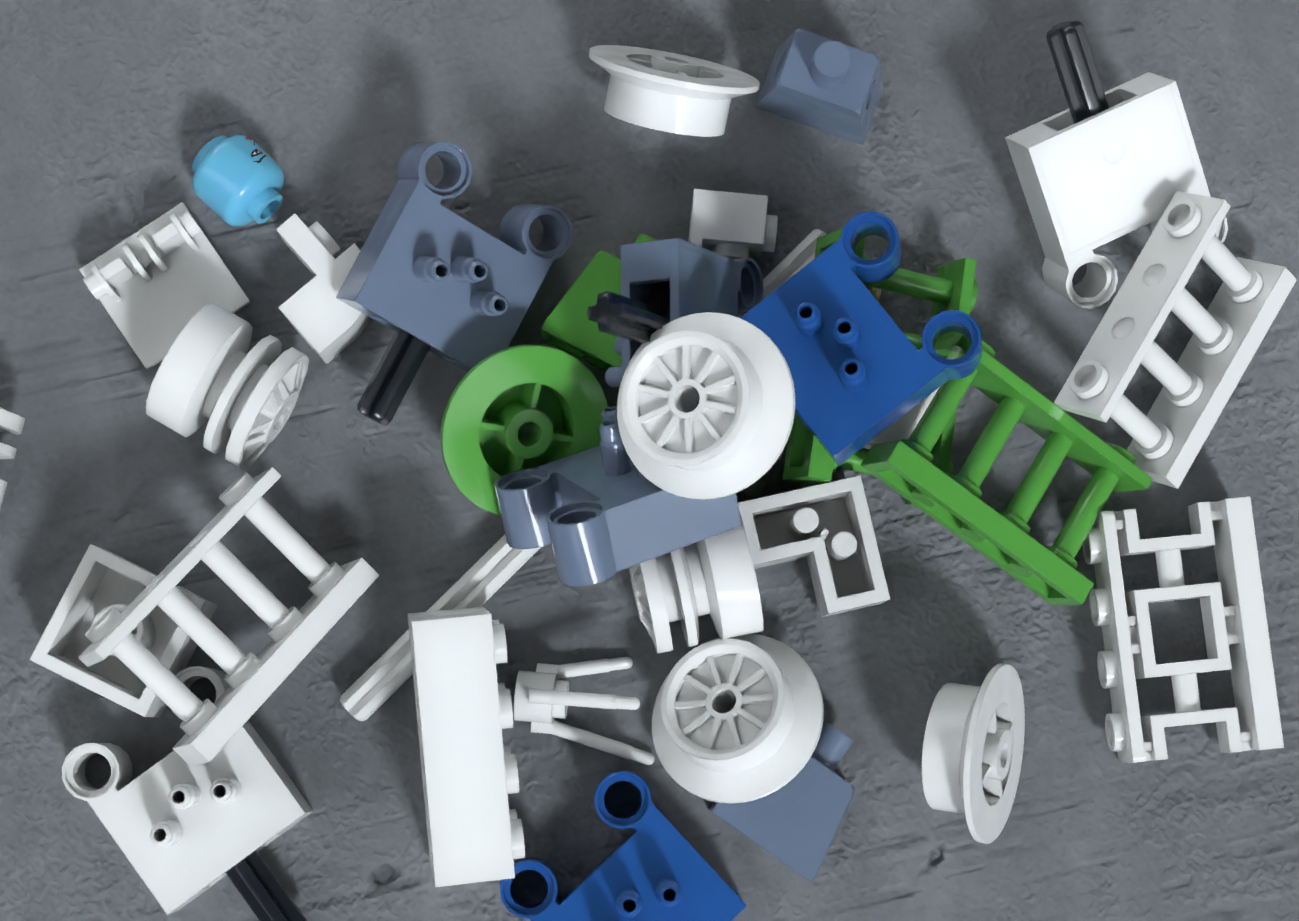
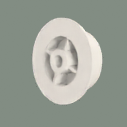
(670, 89)
(740, 415)
(737, 718)
(976, 751)

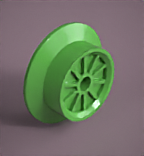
(517, 415)

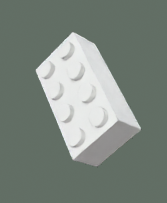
(462, 745)

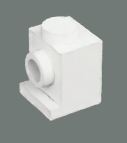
(732, 223)

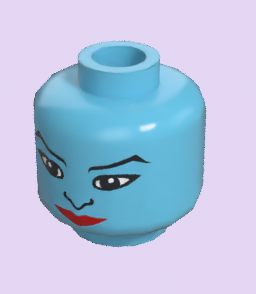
(238, 180)

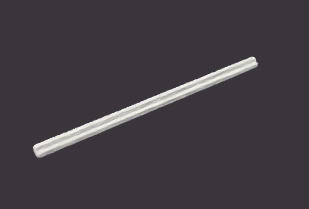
(499, 561)

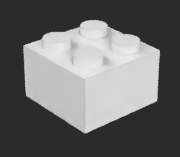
(97, 586)

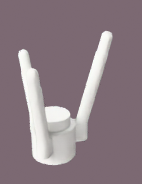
(543, 697)

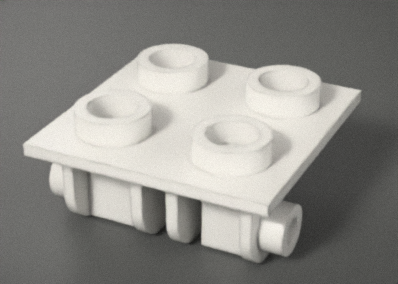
(160, 282)

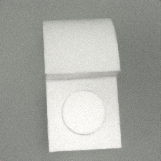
(314, 309)

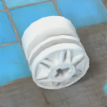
(217, 380)
(697, 581)

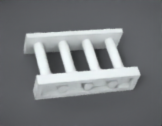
(1211, 362)
(250, 676)

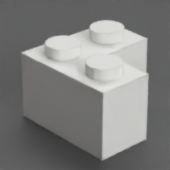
(831, 530)

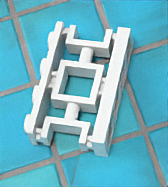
(1232, 627)

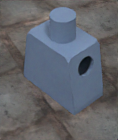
(823, 85)
(804, 814)

